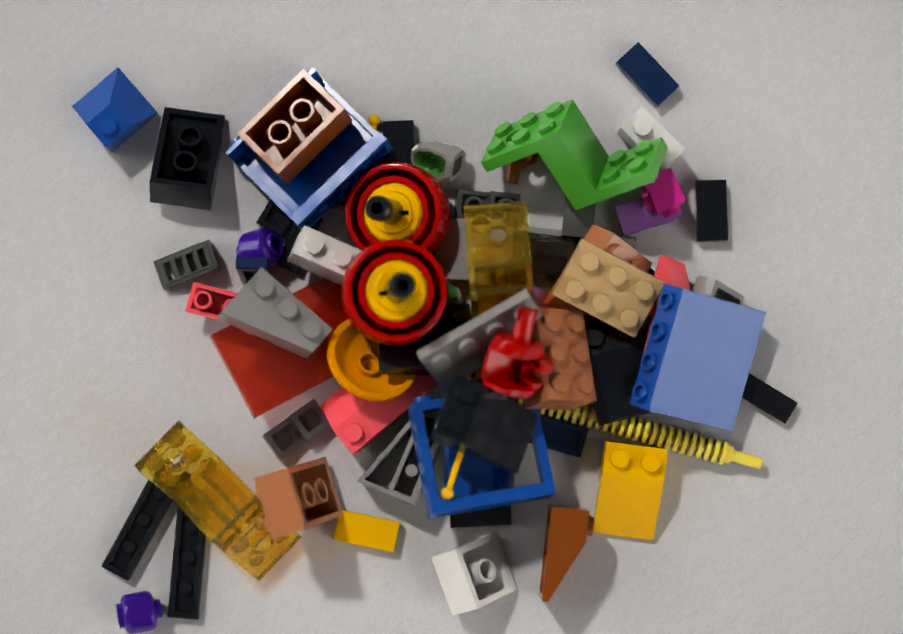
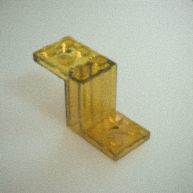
(500, 267)
(214, 499)

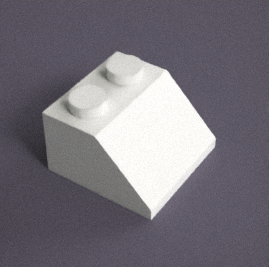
(474, 574)

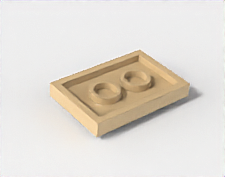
(608, 287)

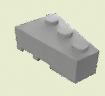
(275, 315)
(397, 466)

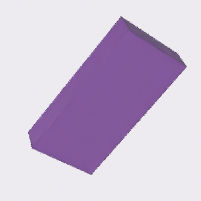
(635, 218)

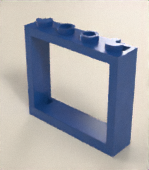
(481, 501)

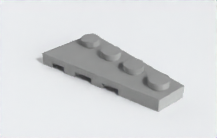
(466, 346)

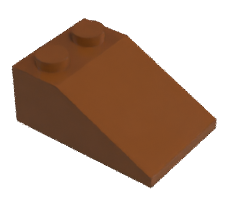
(564, 539)

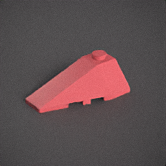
(362, 421)

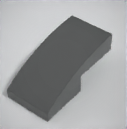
(577, 222)
(296, 429)

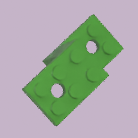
(574, 154)

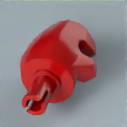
(513, 357)

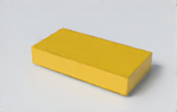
(367, 531)

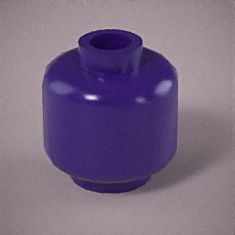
(261, 243)
(138, 612)

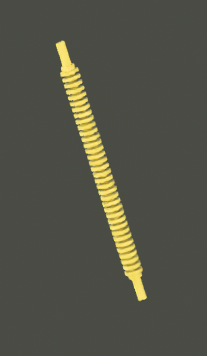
(724, 453)

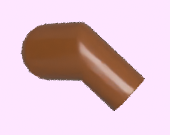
(513, 169)

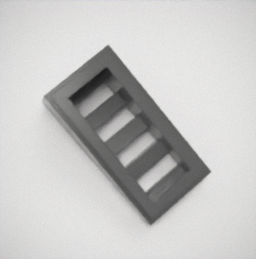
(209, 252)

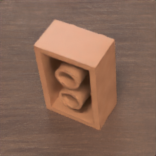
(567, 346)
(298, 497)

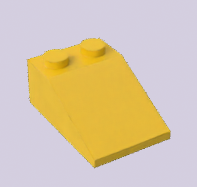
(629, 490)

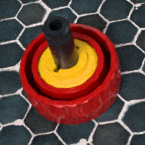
(397, 204)
(394, 292)

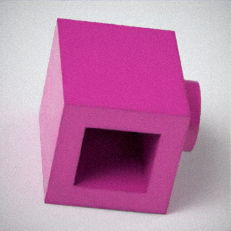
(663, 195)

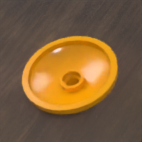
(346, 357)

